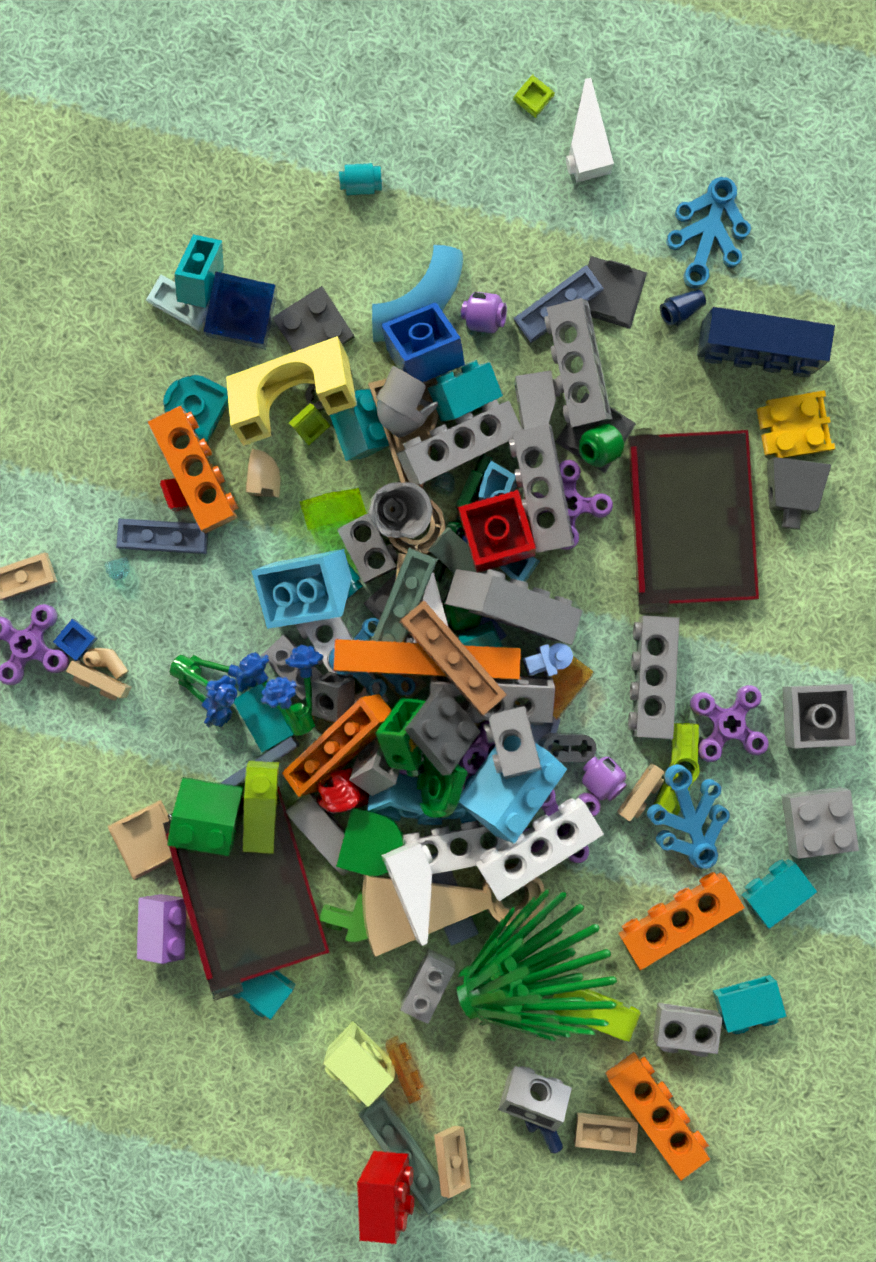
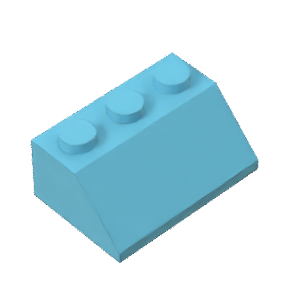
(303, 588)
(510, 803)

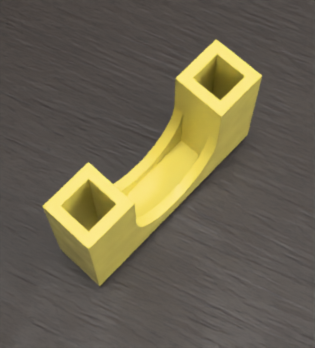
(256, 388)

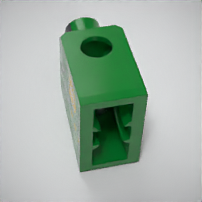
(394, 741)

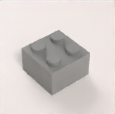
(819, 715)
(820, 822)

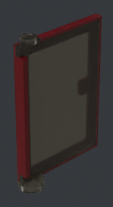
(692, 518)
(249, 907)

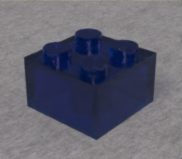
(240, 310)

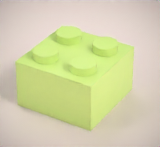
(359, 1064)

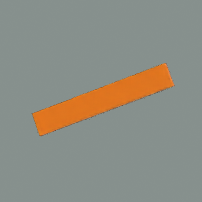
(413, 660)

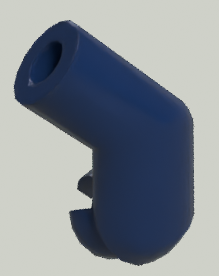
(550, 1137)

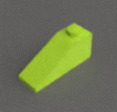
(260, 806)

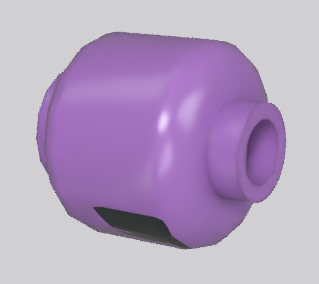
(484, 312)
(604, 778)

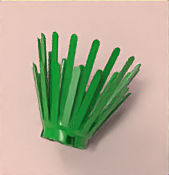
(502, 986)

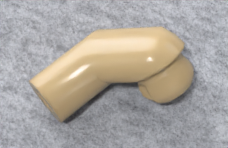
(105, 658)

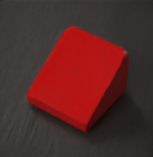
(173, 495)

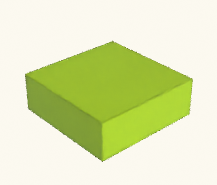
(533, 96)
(309, 424)

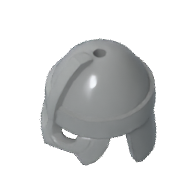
(399, 402)
(410, 510)

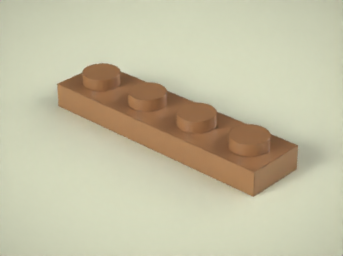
(453, 658)

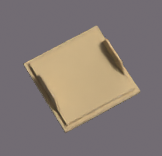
(143, 839)

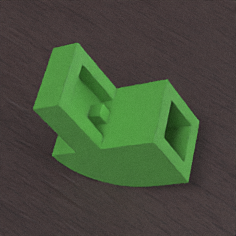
(338, 918)

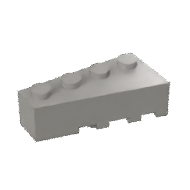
(515, 604)

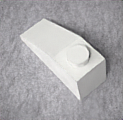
(589, 148)
(412, 881)

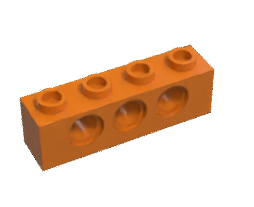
(167, 430)
(337, 745)
(723, 905)
(681, 1156)

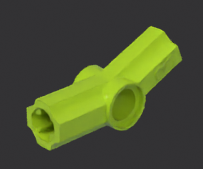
(683, 748)

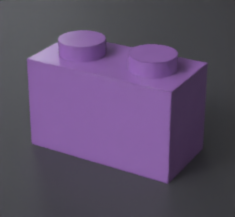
(161, 928)

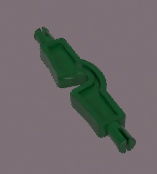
(468, 495)

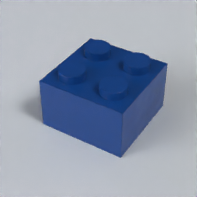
(423, 343)

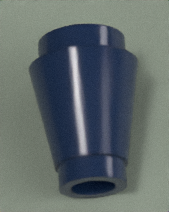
(681, 307)

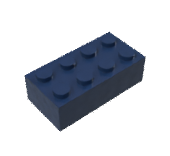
(765, 341)

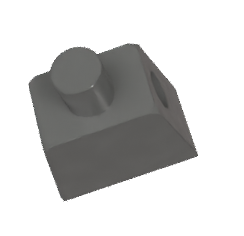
(795, 488)

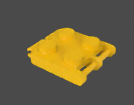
(795, 425)

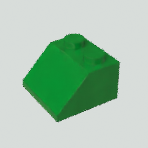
(205, 816)

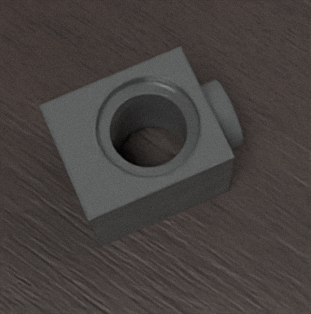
(332, 696)

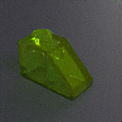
(332, 509)

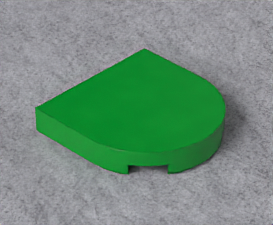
(439, 792)
(365, 840)

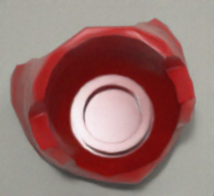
(341, 793)

